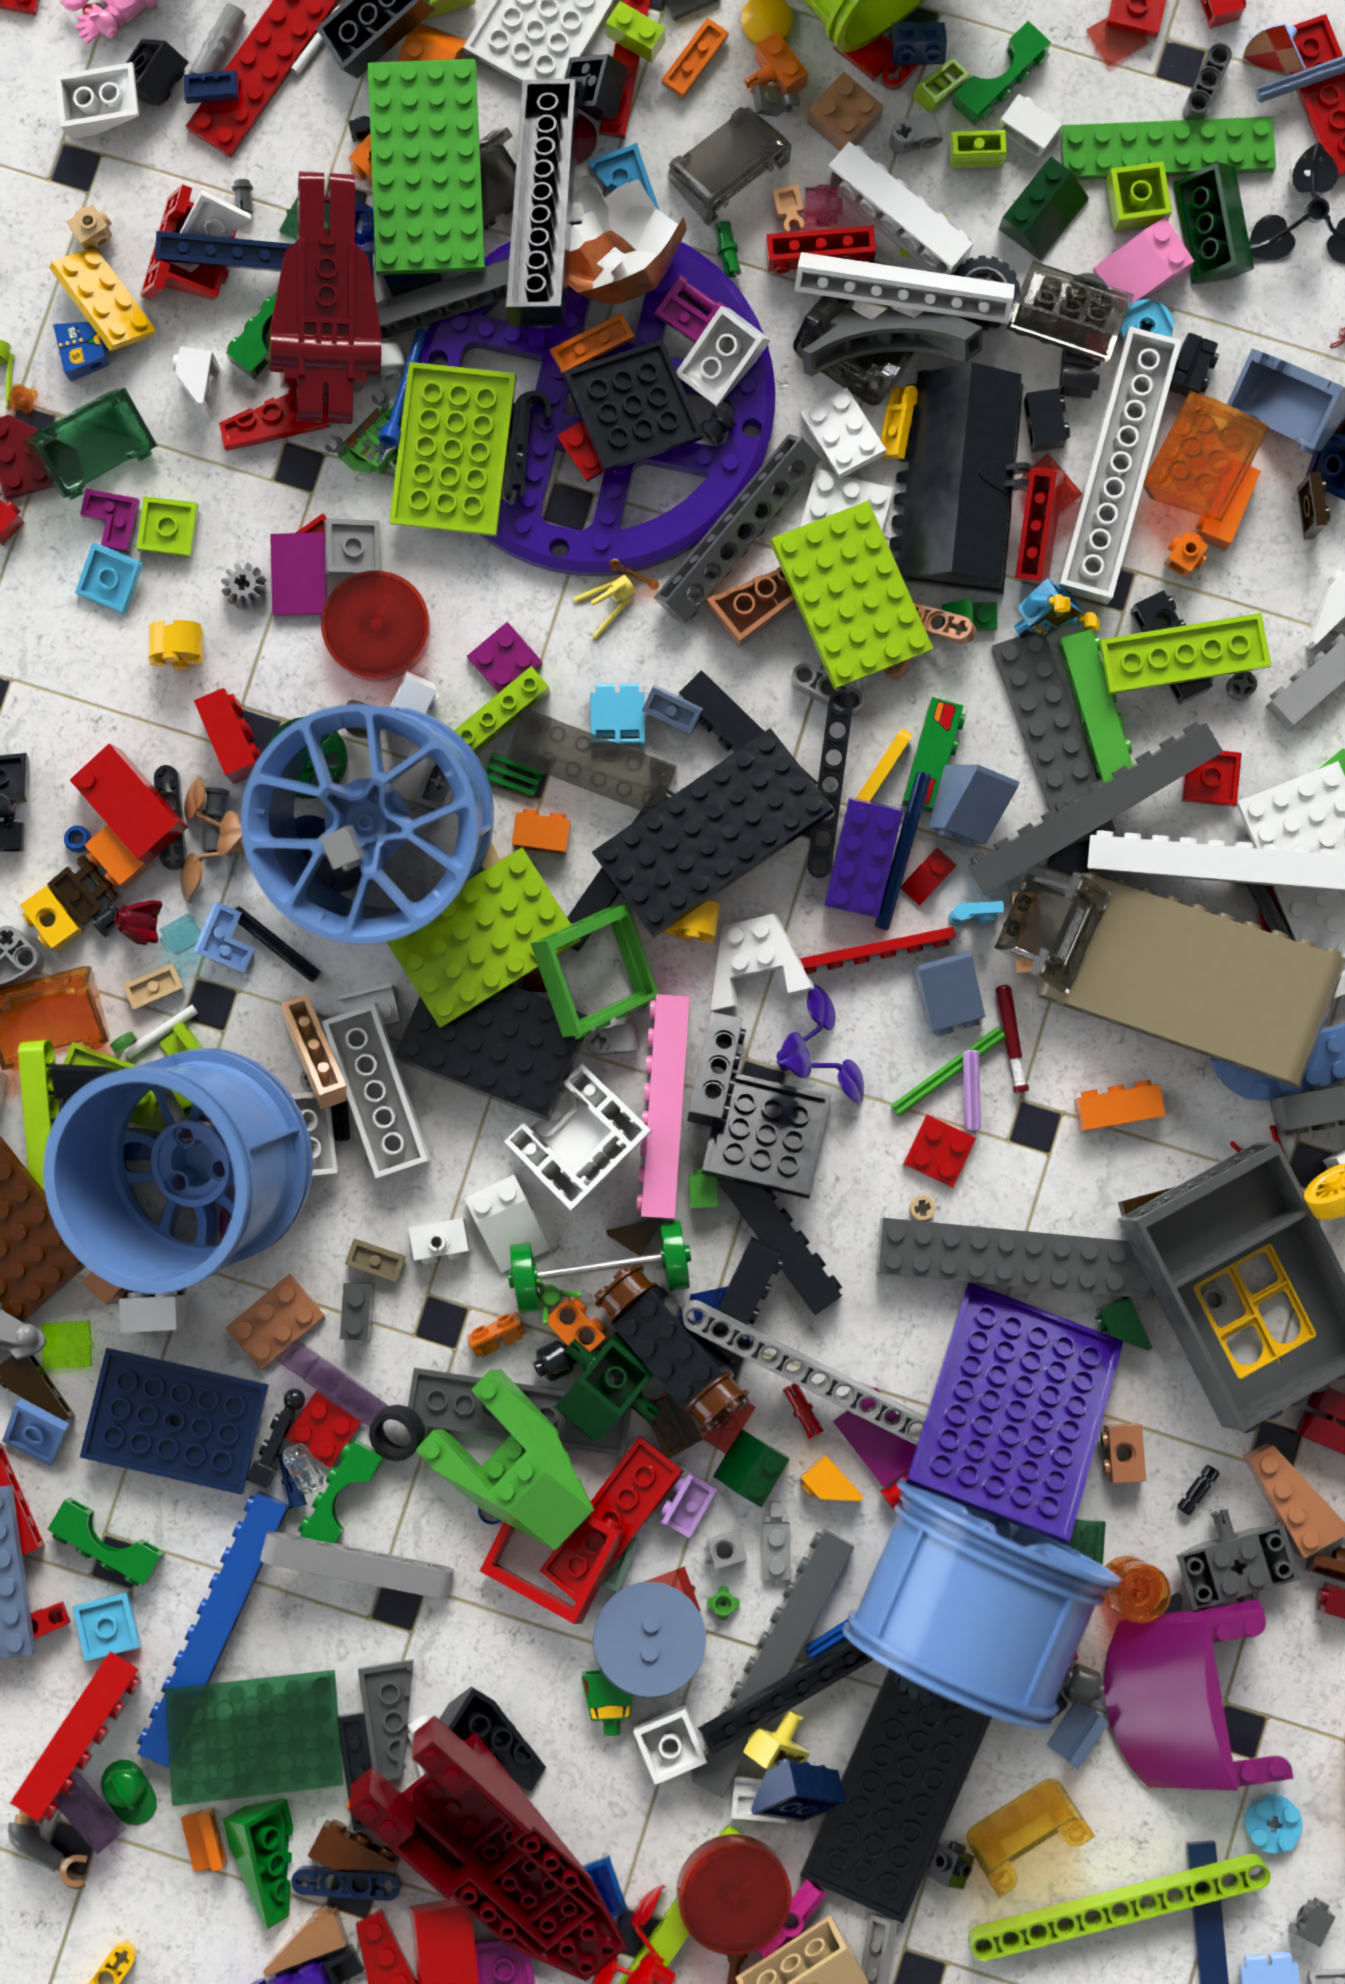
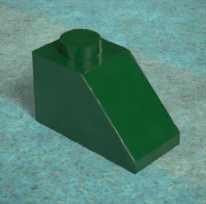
(1123, 1323)

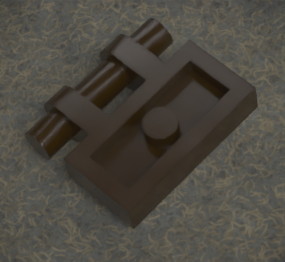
(76, 896)

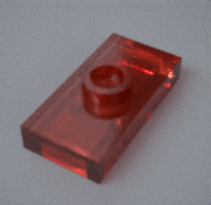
(725, 1437)

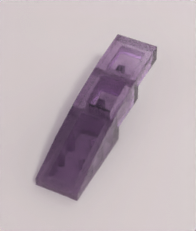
(332, 1382)

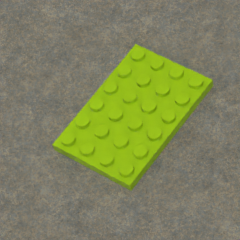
(453, 449)
(851, 594)
(481, 938)

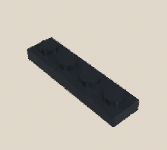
(354, 1752)

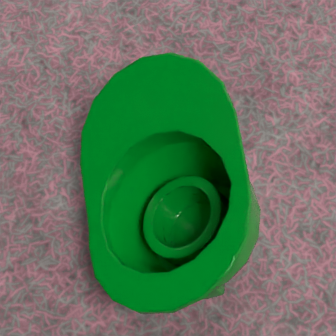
(128, 1792)

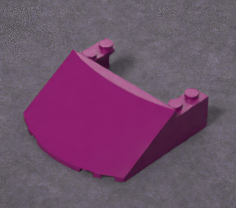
(1169, 1699)

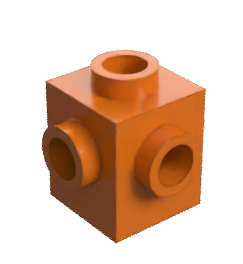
(1186, 553)

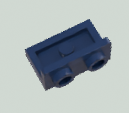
(918, 43)

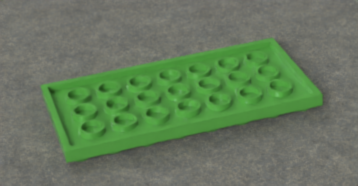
(426, 167)

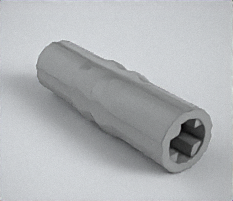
(219, 40)

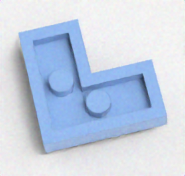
(216, 939)

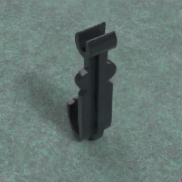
(519, 439)

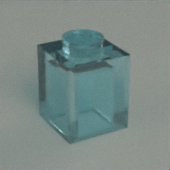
(180, 934)

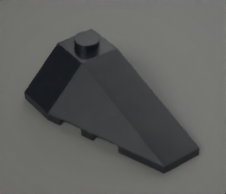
(481, 1715)

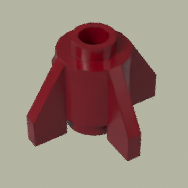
(139, 921)

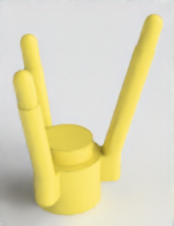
(618, 589)

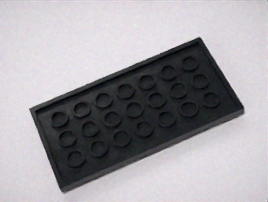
(712, 832)
(897, 1800)

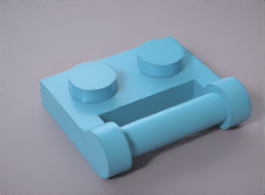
(982, 912)

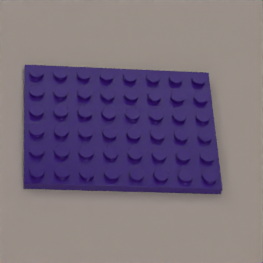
(1016, 1413)

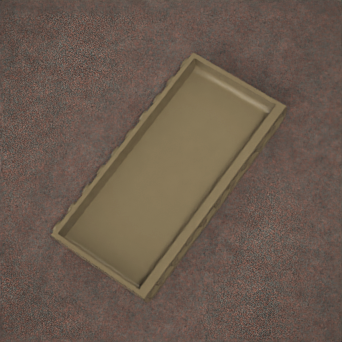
(1204, 982)

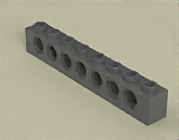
(724, 532)

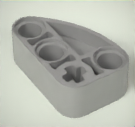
(11, 957)

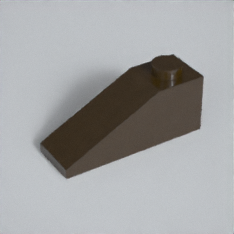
(32, 1383)

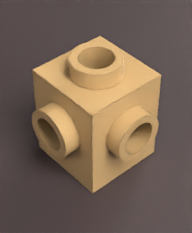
(90, 227)

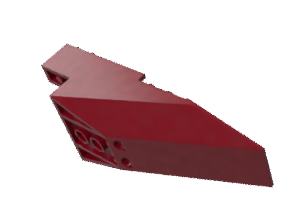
(491, 1851)

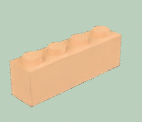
(314, 1052)

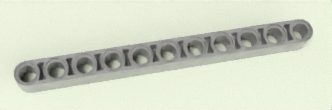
(803, 1375)

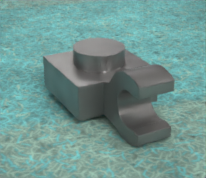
(770, 102)

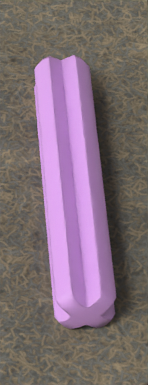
(972, 1090)

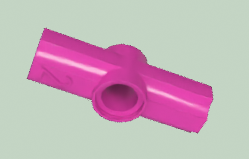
(802, 1906)

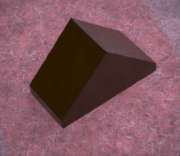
(636, 1235)

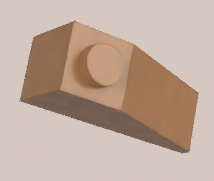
(316, 1937)

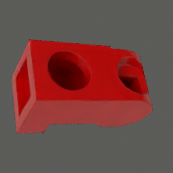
(49, 1619)

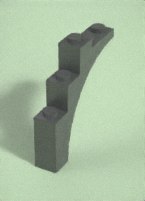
(892, 331)

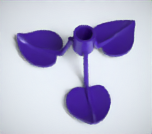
(796, 1057)

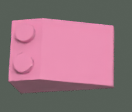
(1147, 262)

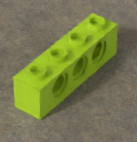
(503, 710)

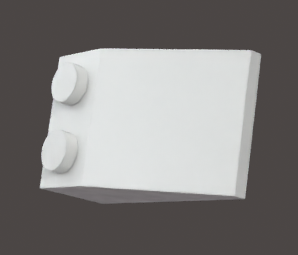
(96, 99)
(722, 355)
(506, 1219)

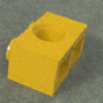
(65, 926)

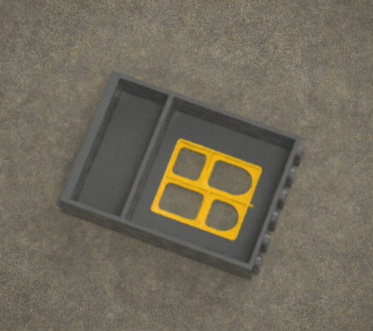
(1208, 1231)

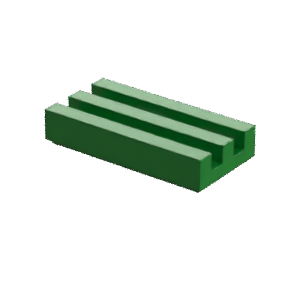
(492, 767)

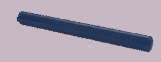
(903, 849)

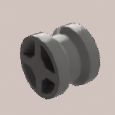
(1246, 682)

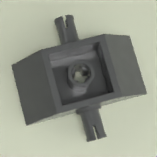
(1263, 1559)

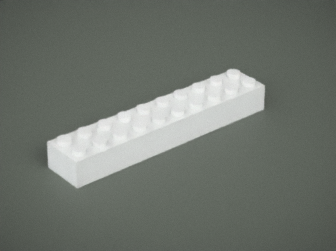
(1119, 465)
(1217, 862)

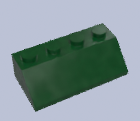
(1213, 223)

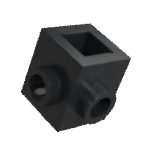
(951, 1865)

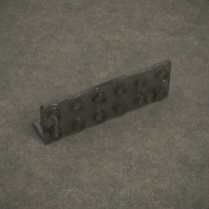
(590, 761)

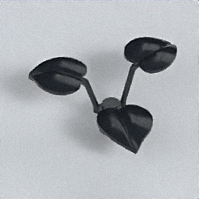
(1272, 237)

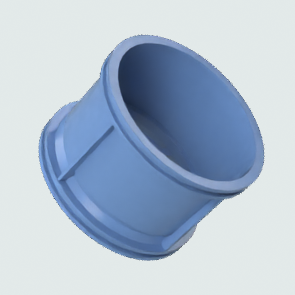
(253, 1133)

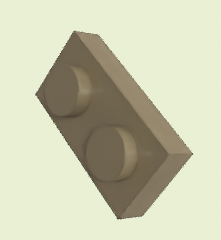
(375, 1260)

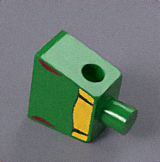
(605, 1702)

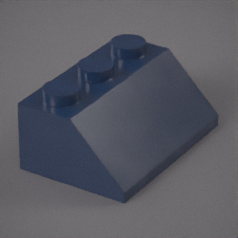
(798, 1791)

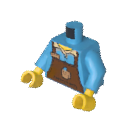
(1050, 609)

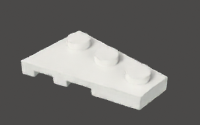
(212, 218)

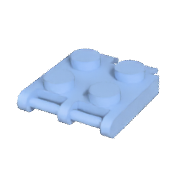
(1279, 1970)

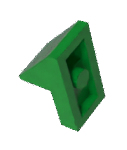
(981, 614)

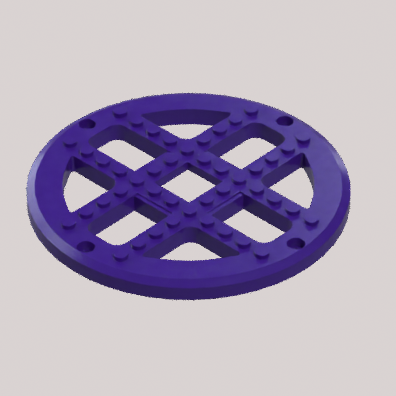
(726, 466)

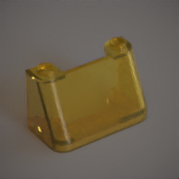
(1022, 1827)

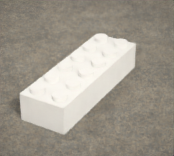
(897, 211)
(376, 1090)

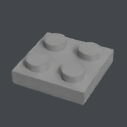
(352, 546)

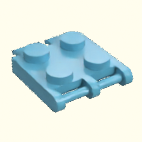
(618, 713)

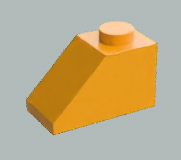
(828, 1482)

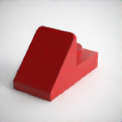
(928, 876)

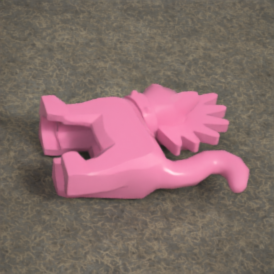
(108, 20)

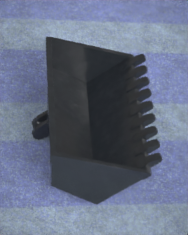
(960, 478)

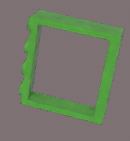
(633, 957)

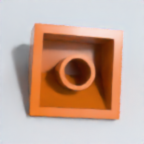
(431, 44)

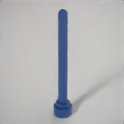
(391, 433)

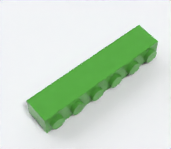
(1094, 705)

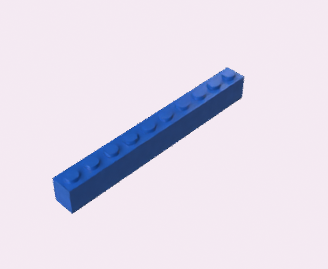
(217, 1614)

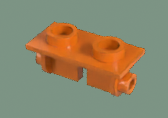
(484, 1338)

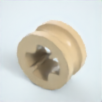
(915, 1202)

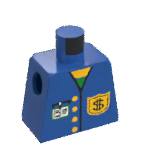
(80, 349)

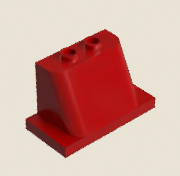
(204, 280)

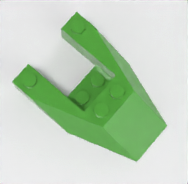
(526, 1478)

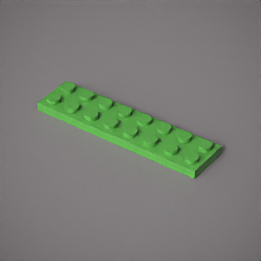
(1181, 144)

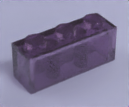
(90, 1815)

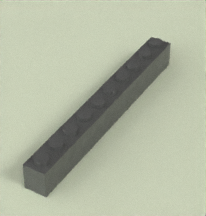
(1095, 808)
(780, 1645)

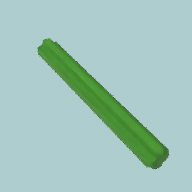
(945, 1073)

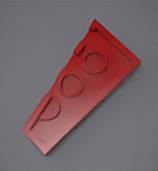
(267, 423)
(382, 1952)

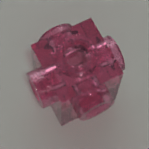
(822, 205)

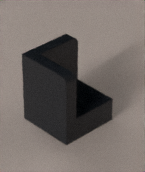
(343, 1965)

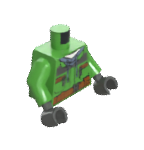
(362, 447)

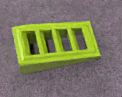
(929, 97)

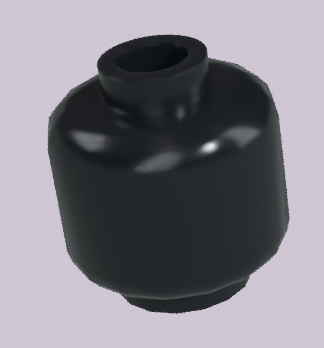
(553, 1362)

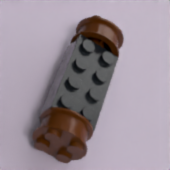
(674, 1354)

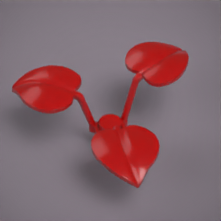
(651, 1967)

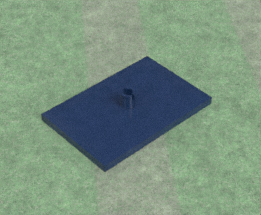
(136, 1427)

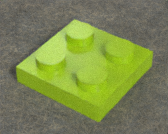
(167, 526)

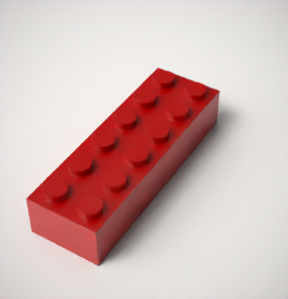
(76, 1737)

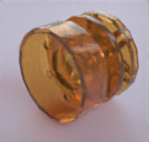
(1146, 1597)

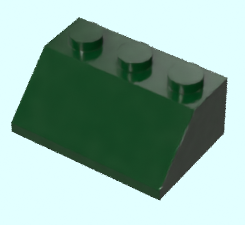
(1044, 208)

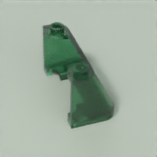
(90, 442)

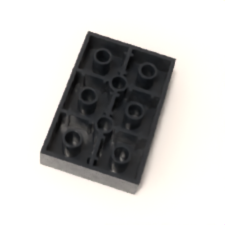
(499, 1049)

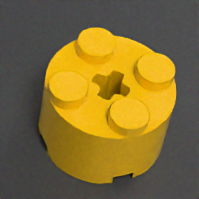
(175, 644)
(697, 924)

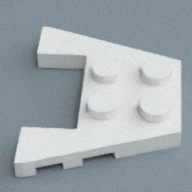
(755, 948)

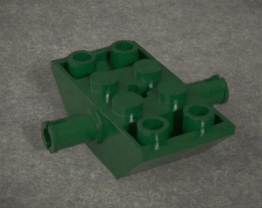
(596, 1403)

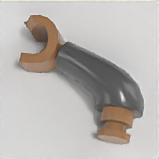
(29, 1842)

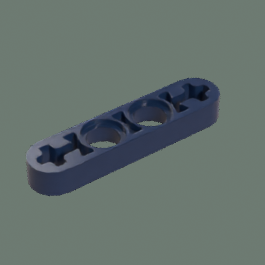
(346, 1879)

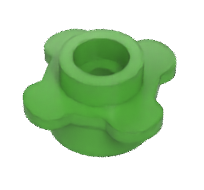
(723, 1595)

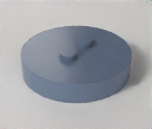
(649, 1640)

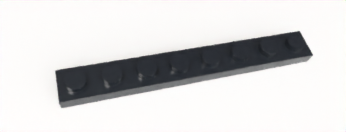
(782, 1696)

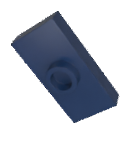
(211, 86)

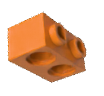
(568, 1332)

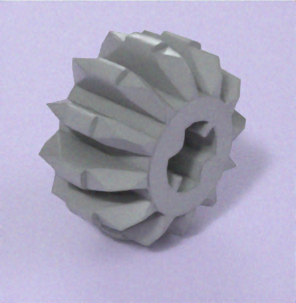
(237, 577)

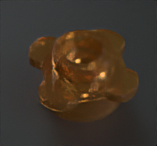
(21, 391)

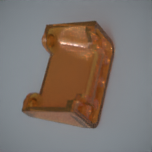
(51, 1008)

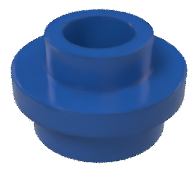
(69, 837)

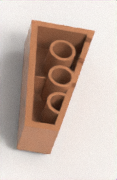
(751, 606)
(1305, 1514)

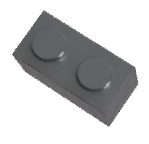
(357, 1311)

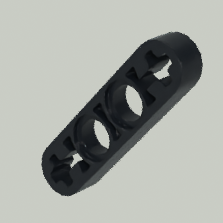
(173, 784)

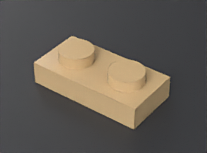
(153, 986)

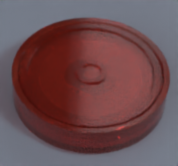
(376, 625)
(733, 1894)

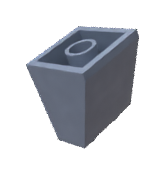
(970, 803)
(949, 993)

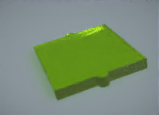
(67, 1344)

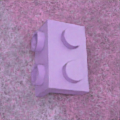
(688, 1504)

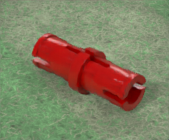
(803, 1410)

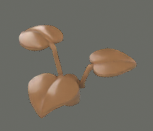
(229, 839)

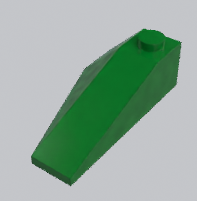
(260, 1847)

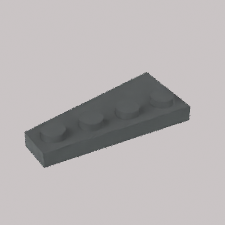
(386, 1712)

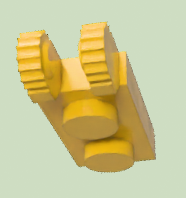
(898, 421)

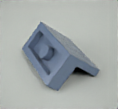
(672, 709)
(1077, 1733)

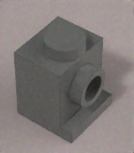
(1313, 1921)

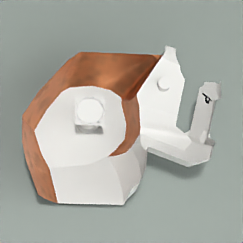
(621, 242)

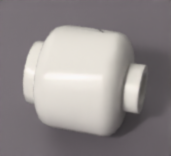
(391, 360)

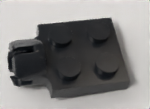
(13, 784)

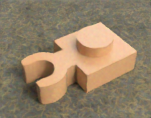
(788, 205)

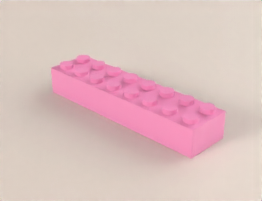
(665, 1106)

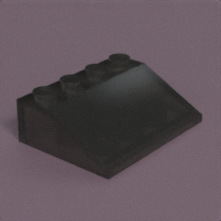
(1070, 312)

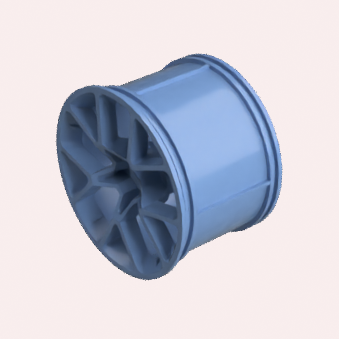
(373, 811)
(977, 1607)

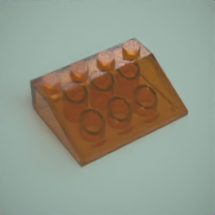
(1204, 457)

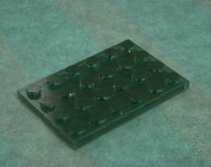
(253, 1737)

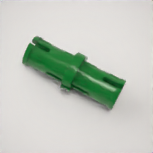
(727, 249)

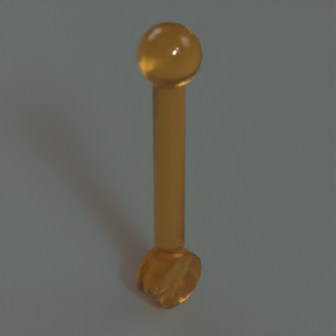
(615, 565)

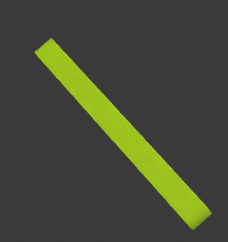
(1132, 1911)

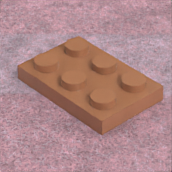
(275, 1321)

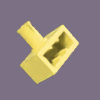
(770, 1747)

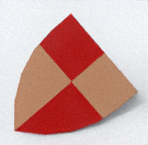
(1275, 49)

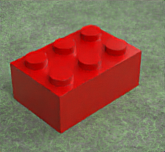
(229, 734)

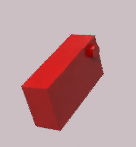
(128, 803)
(444, 1943)

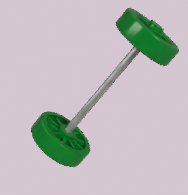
(673, 1258)

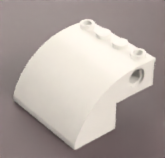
(581, 1141)

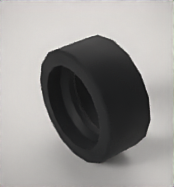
(381, 1442)

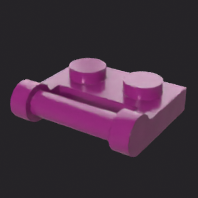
(684, 316)

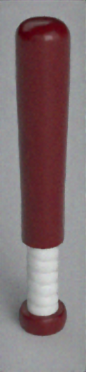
(1010, 1028)

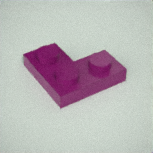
(118, 513)

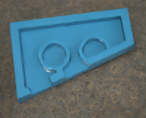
(622, 167)

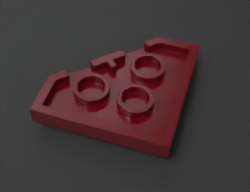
(18, 468)

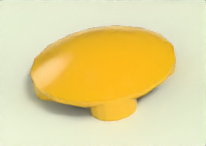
(764, 18)

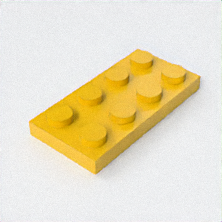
(102, 298)

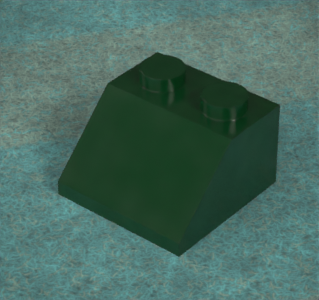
(751, 1468)

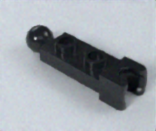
(263, 1470)

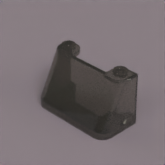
(728, 162)
(865, 376)

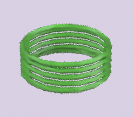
(119, 1045)

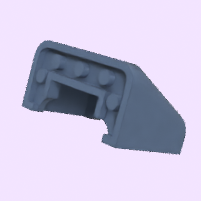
(1289, 400)

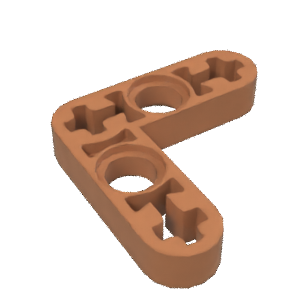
(928, 617)

